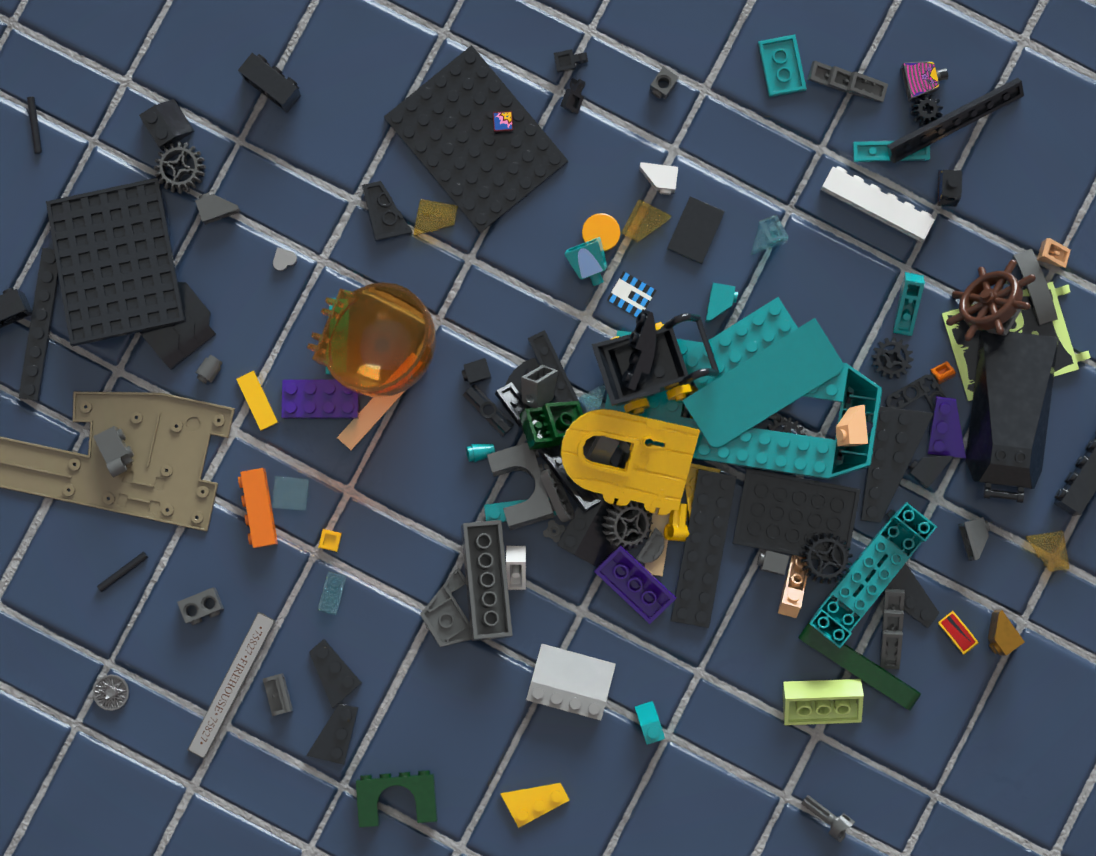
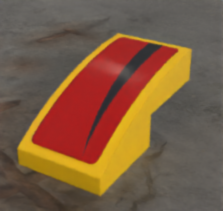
(958, 632)

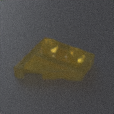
(434, 216)
(644, 221)
(1050, 549)

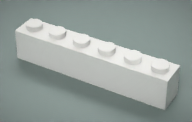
(878, 204)

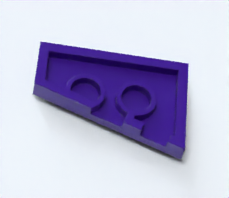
(946, 430)

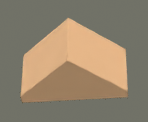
(1053, 253)

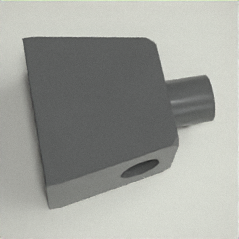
(539, 386)

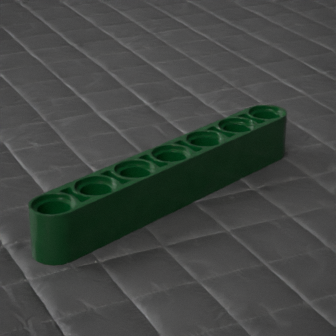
(862, 668)

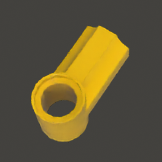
(676, 528)

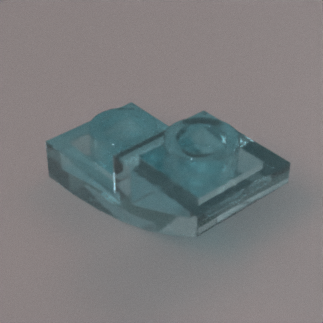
(332, 593)

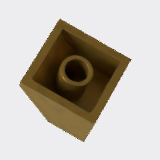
(1003, 635)

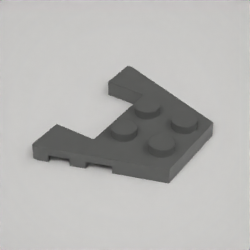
(445, 616)

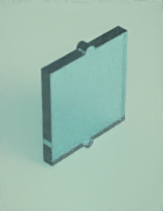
(290, 493)

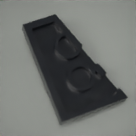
(383, 214)
(916, 600)
(333, 672)
(336, 735)

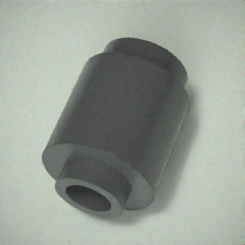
(208, 369)

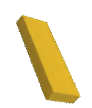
(257, 400)

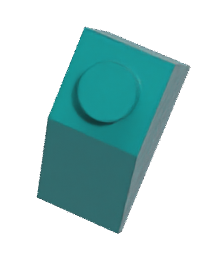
(720, 300)
(649, 722)

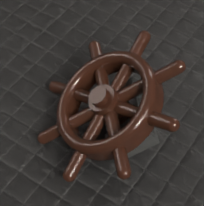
(996, 306)

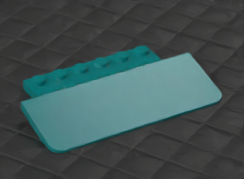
(761, 369)

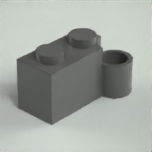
(114, 450)

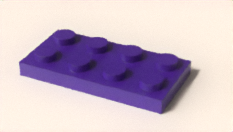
(318, 400)

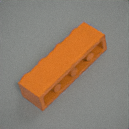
(259, 508)

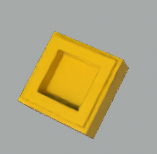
(330, 540)

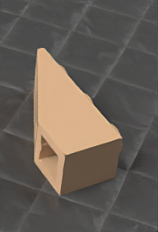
(793, 588)

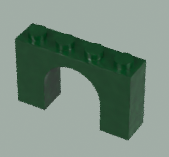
(420, 785)

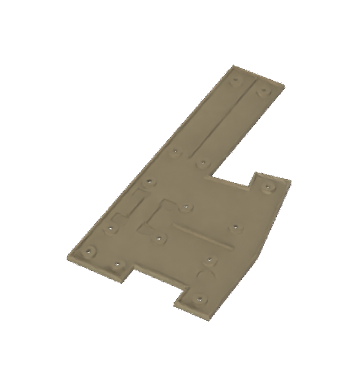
(156, 444)

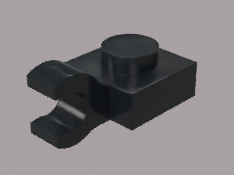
(566, 60)
(572, 98)

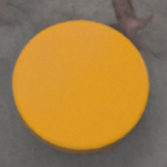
(602, 226)

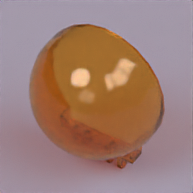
(376, 339)

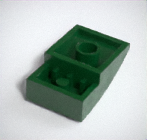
(548, 424)

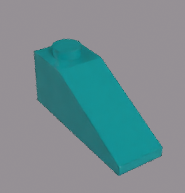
(908, 303)

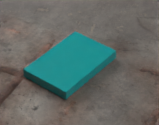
(782, 65)

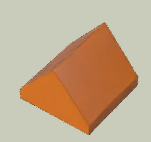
(943, 372)

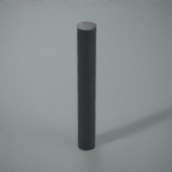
(34, 125)
(122, 571)

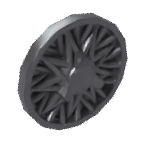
(111, 692)

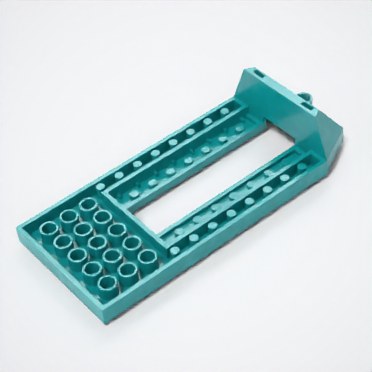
(777, 449)

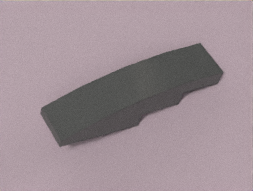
(847, 81)
(892, 629)

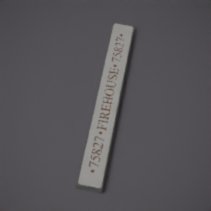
(231, 685)

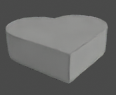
(283, 259)

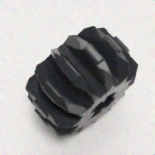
(930, 105)

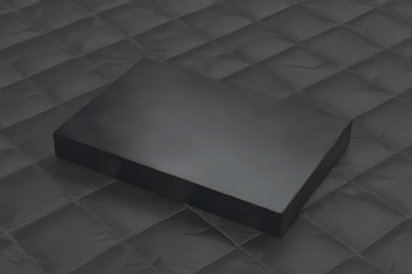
(695, 230)

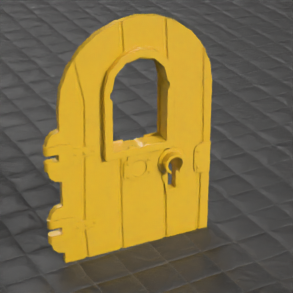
(652, 472)

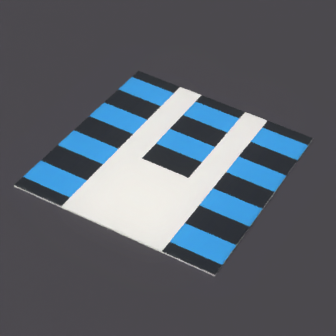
(631, 294)

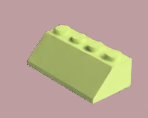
(822, 702)

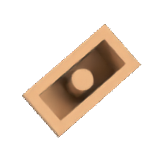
(852, 427)

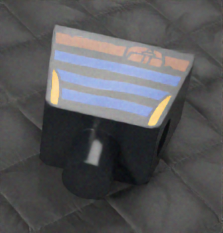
(949, 187)

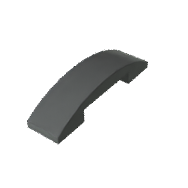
(1038, 290)

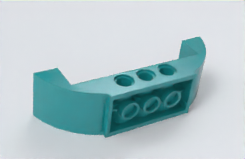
(871, 574)

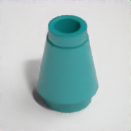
(478, 452)

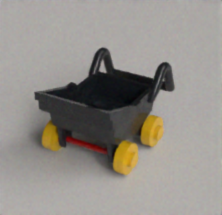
(666, 370)

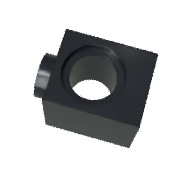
(476, 371)

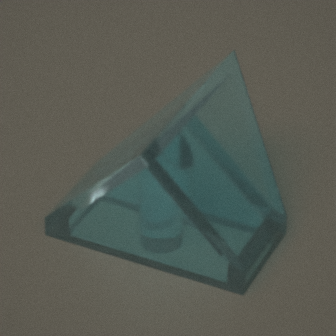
(769, 234)

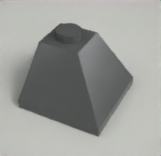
(974, 537)

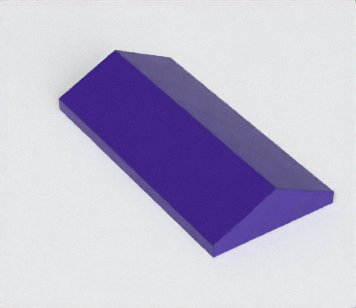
(635, 584)

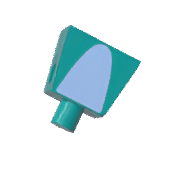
(588, 260)

